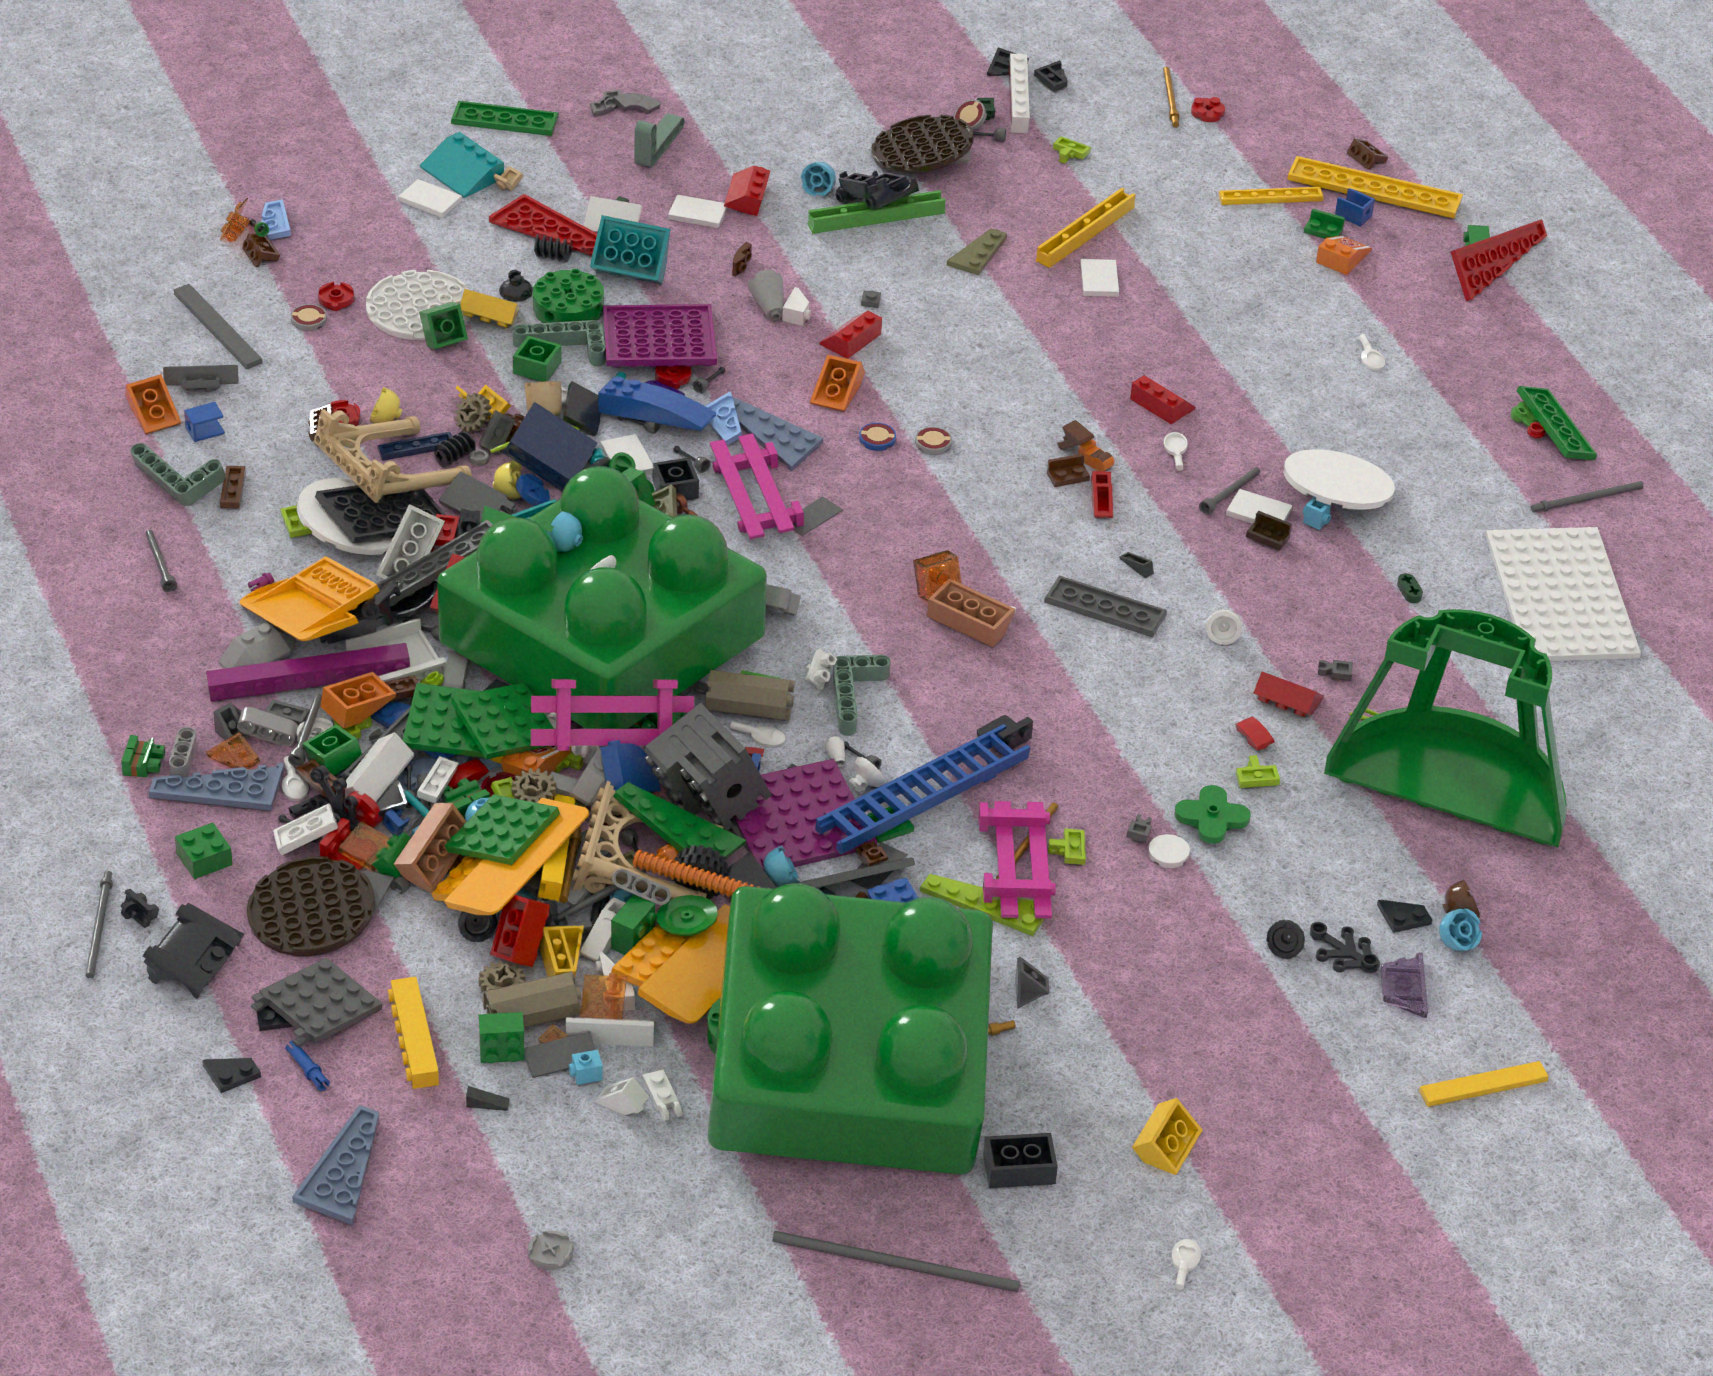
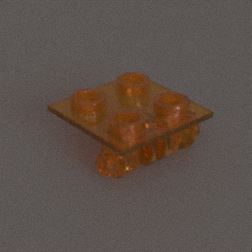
(236, 223)
(603, 996)

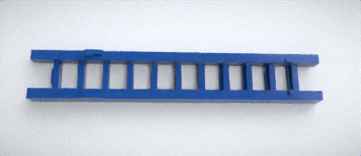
(918, 777)

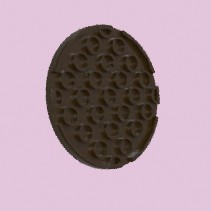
(922, 144)
(311, 906)

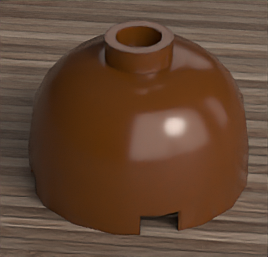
(1459, 898)

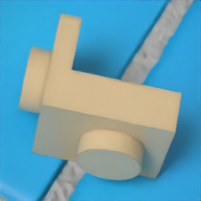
(508, 179)

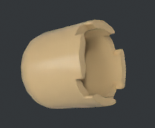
(546, 394)

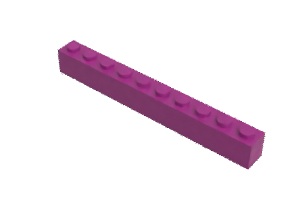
(305, 671)

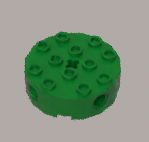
(568, 297)

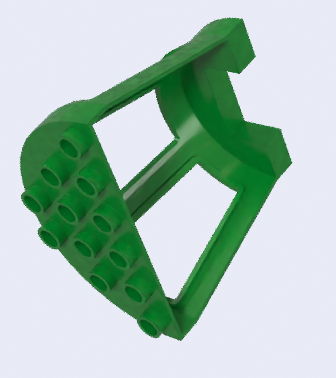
(1455, 755)

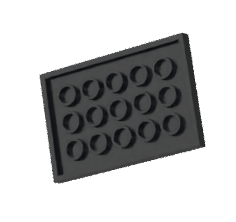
(370, 521)

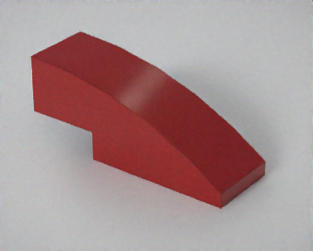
(1102, 494)

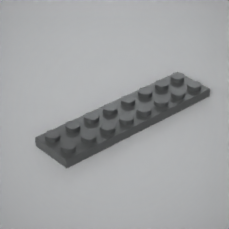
(429, 567)

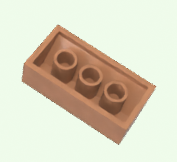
(970, 612)
(425, 856)

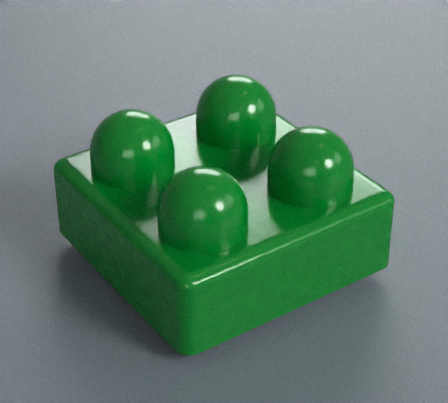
(662, 613)
(852, 1029)

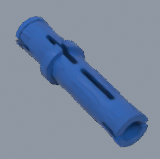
(311, 1070)

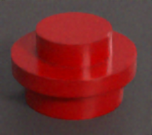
(1536, 430)

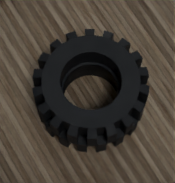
(704, 859)

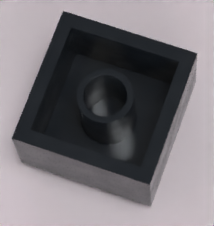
(679, 474)

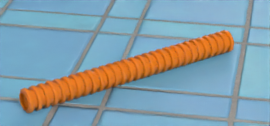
(686, 873)

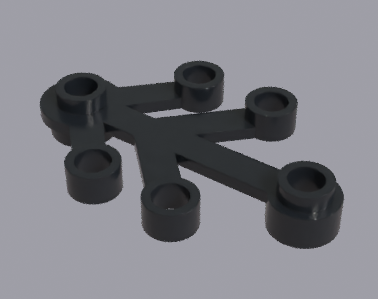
(320, 775)
(1367, 962)

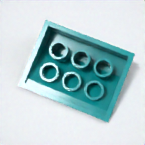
(463, 165)
(631, 249)

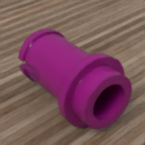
(264, 580)

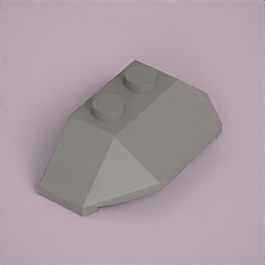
(258, 646)
(590, 780)

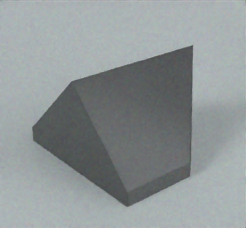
(226, 721)
(392, 799)
(1029, 983)

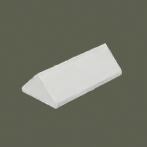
(411, 541)
(379, 767)
(613, 1031)

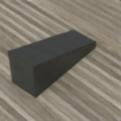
(1139, 564)
(485, 1100)

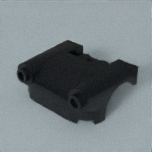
(874, 189)
(369, 614)
(192, 949)

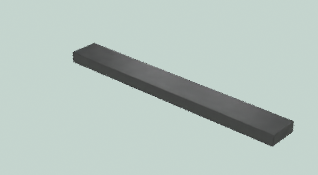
(218, 326)

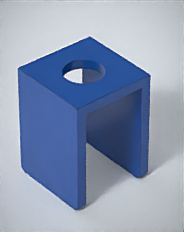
(1355, 207)
(202, 421)

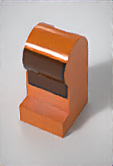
(1095, 456)

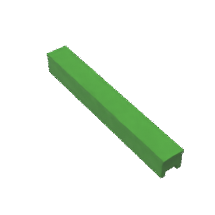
(860, 214)

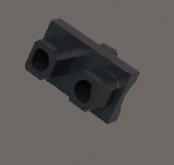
(468, 520)
(136, 907)

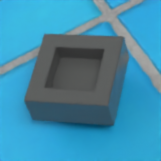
(871, 299)

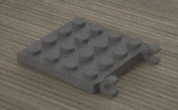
(318, 1001)

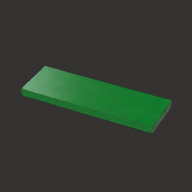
(504, 118)
(1556, 423)

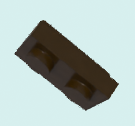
(1269, 530)

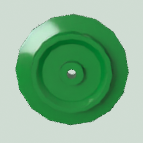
(687, 915)

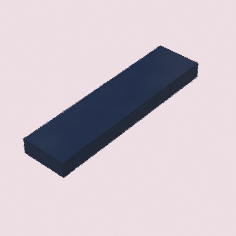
(411, 446)

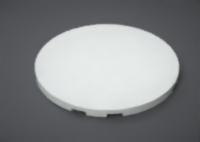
(396, 300)
(1339, 479)
(325, 528)

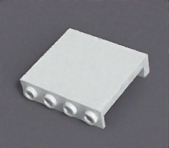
(421, 654)

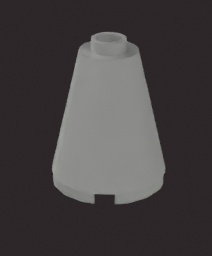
(768, 293)

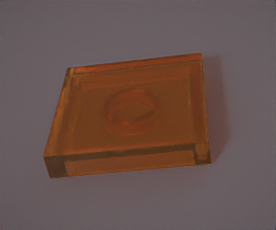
(363, 845)

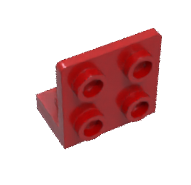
(448, 530)
(331, 842)

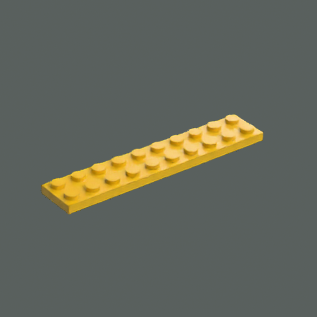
(1376, 186)

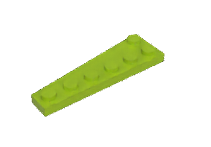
(971, 897)

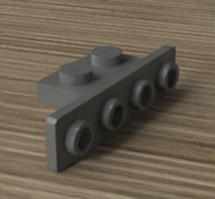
(201, 376)

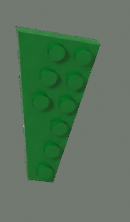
(675, 824)

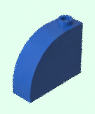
(627, 764)

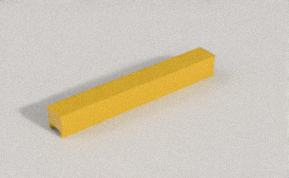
(1085, 228)
(554, 867)

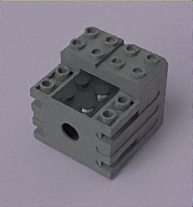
(706, 768)

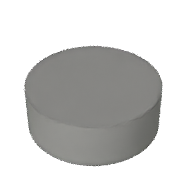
(479, 457)

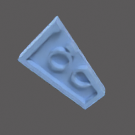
(276, 218)
(726, 419)

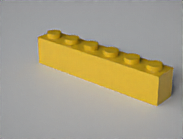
(414, 1033)

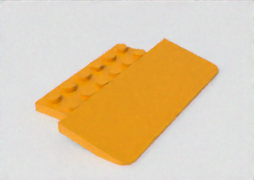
(312, 600)
(487, 885)
(679, 971)

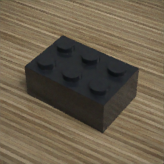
(1020, 1160)

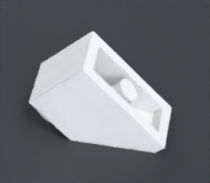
(796, 308)
(623, 1097)

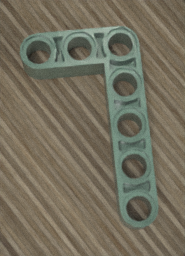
(654, 139)
(567, 333)
(182, 489)
(850, 669)

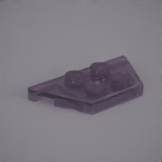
(1405, 984)

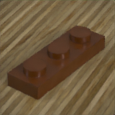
(233, 487)
(304, 772)

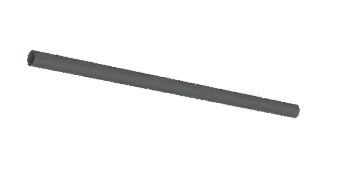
(896, 1261)

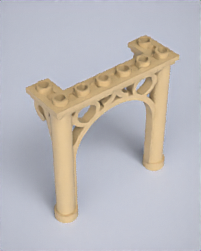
(373, 476)
(598, 868)

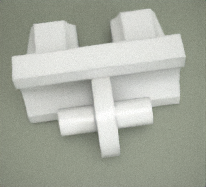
(819, 669)

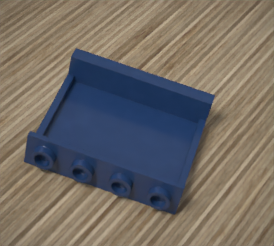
(549, 447)

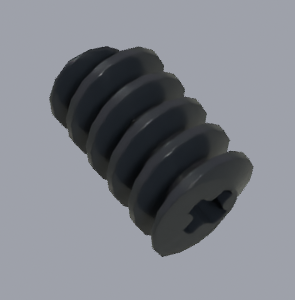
(552, 248)
(454, 448)

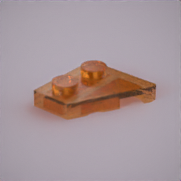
(234, 753)

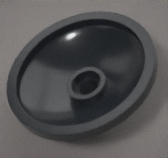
(416, 603)

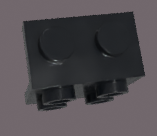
(1014, 734)

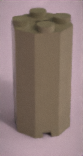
(750, 695)
(538, 999)

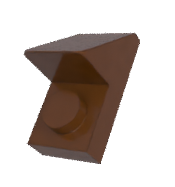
(1074, 435)

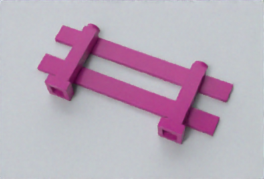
(756, 460)
(564, 704)
(1007, 885)

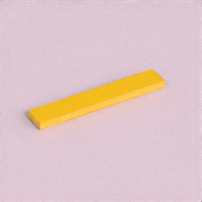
(1273, 195)
(1483, 1083)

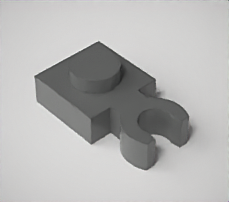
(1338, 669)
(1139, 829)

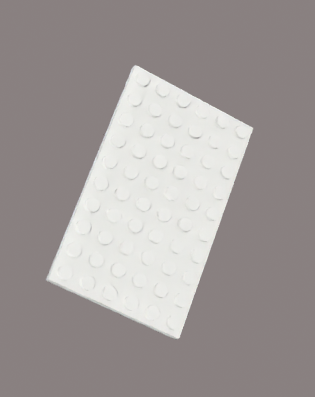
(1563, 592)

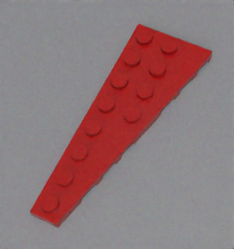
(535, 218)
(1489, 258)

